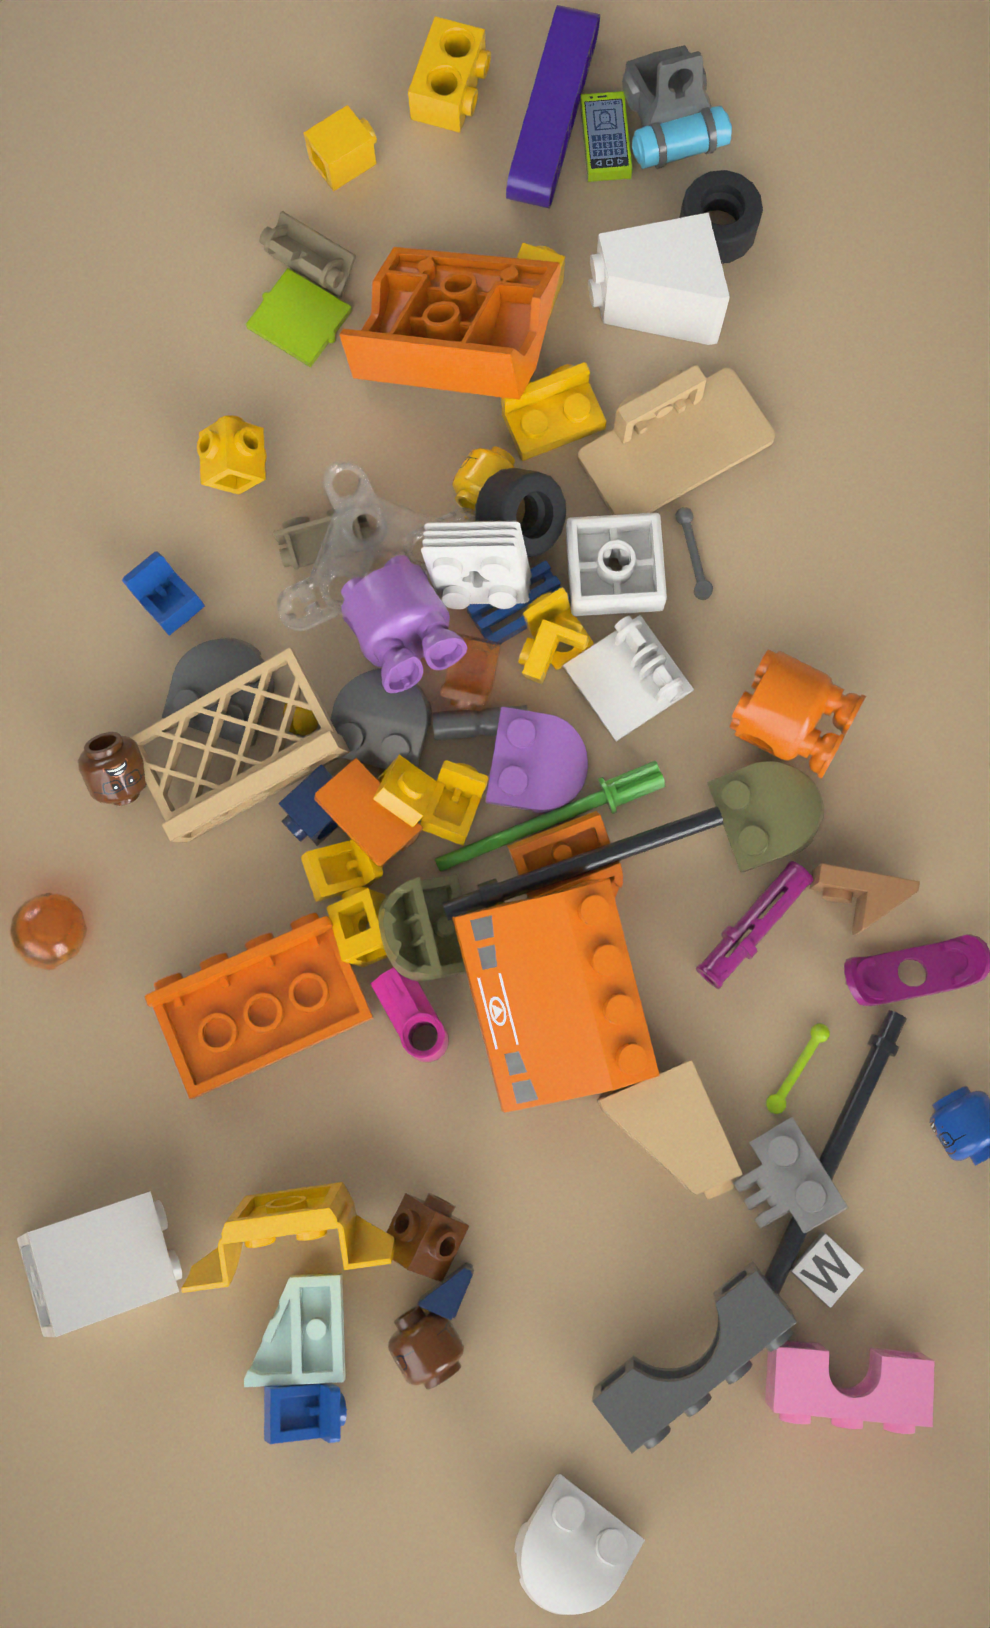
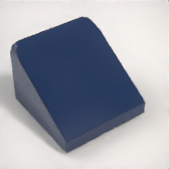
(447, 1296)

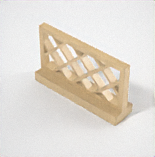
(255, 783)

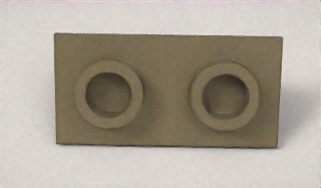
(309, 253)
(306, 536)

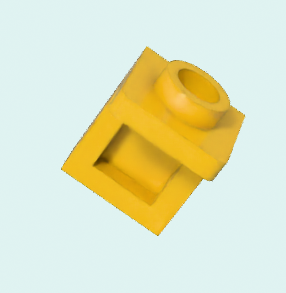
(539, 652)
(405, 790)
(454, 801)
(339, 869)

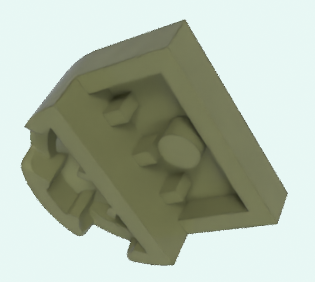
(767, 811)
(417, 932)

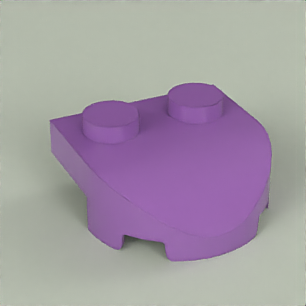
(536, 762)

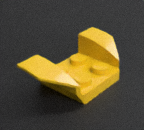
(288, 1212)

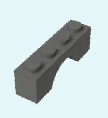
(645, 1399)

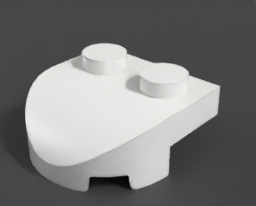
(573, 1551)

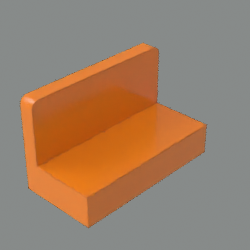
(369, 824)

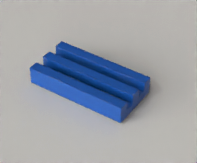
(539, 572)

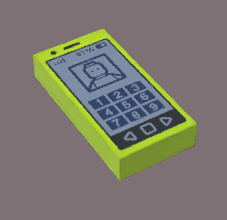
(606, 136)

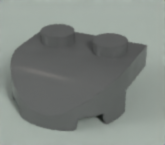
(209, 668)
(381, 723)

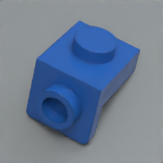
(163, 593)
(303, 1413)

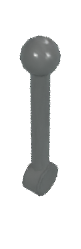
(703, 588)

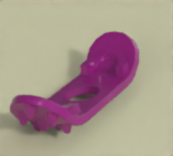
(947, 967)

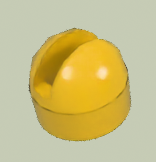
(303, 721)

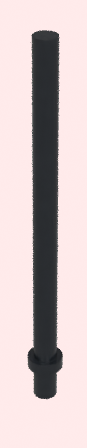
(881, 1048)

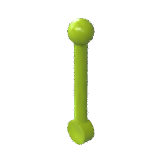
(776, 1102)

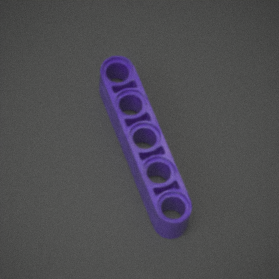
(553, 106)

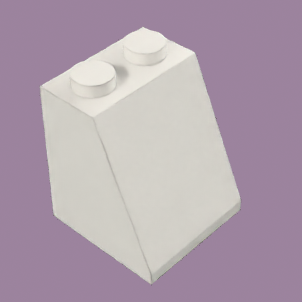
(661, 279)
(99, 1264)

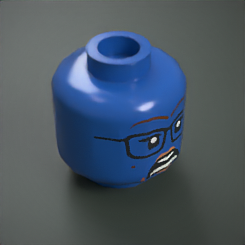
(963, 1124)

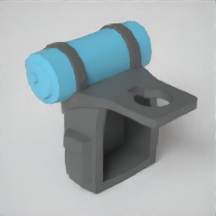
(673, 108)

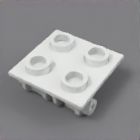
(628, 677)

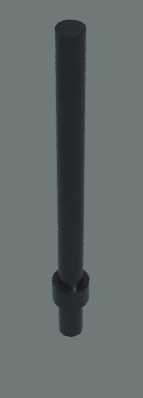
(495, 893)

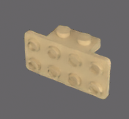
(674, 440)

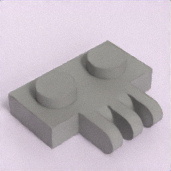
(790, 1179)

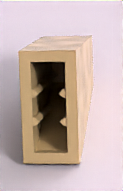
(678, 1128)

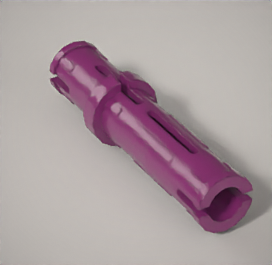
(716, 966)

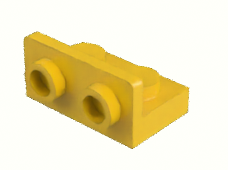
(553, 411)

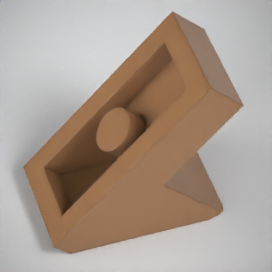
(874, 892)

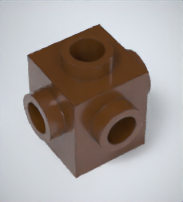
(426, 1235)

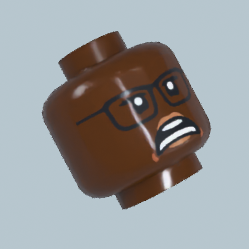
(112, 769)
(425, 1347)

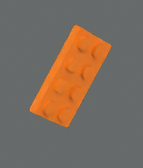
(258, 1005)

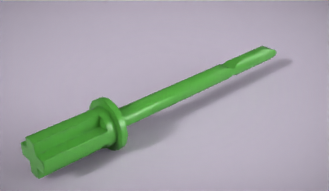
(613, 793)

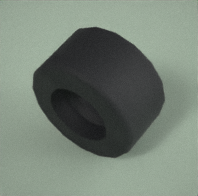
(731, 194)
(543, 506)

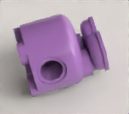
(400, 623)

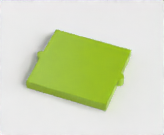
(299, 317)

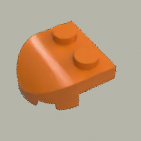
(562, 843)

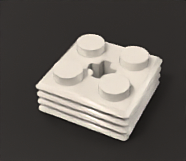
(639, 550)
(477, 563)

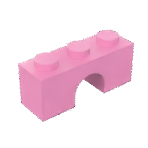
(894, 1391)

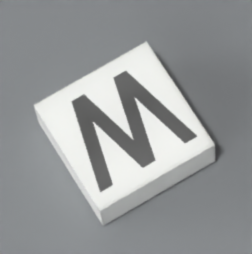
(826, 1269)

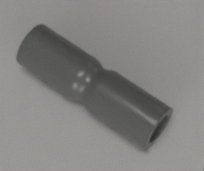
(467, 723)

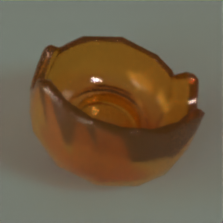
(48, 930)

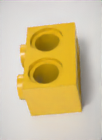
(448, 65)

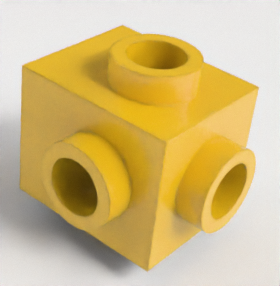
(232, 455)

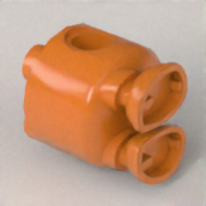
(788, 707)

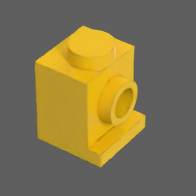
(349, 924)

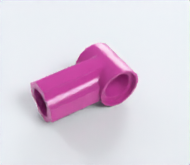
(408, 1010)

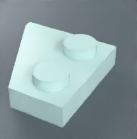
(304, 1336)

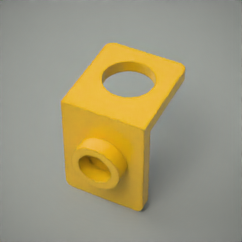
(549, 607)

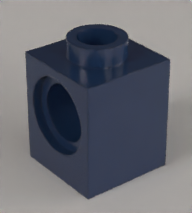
(303, 813)

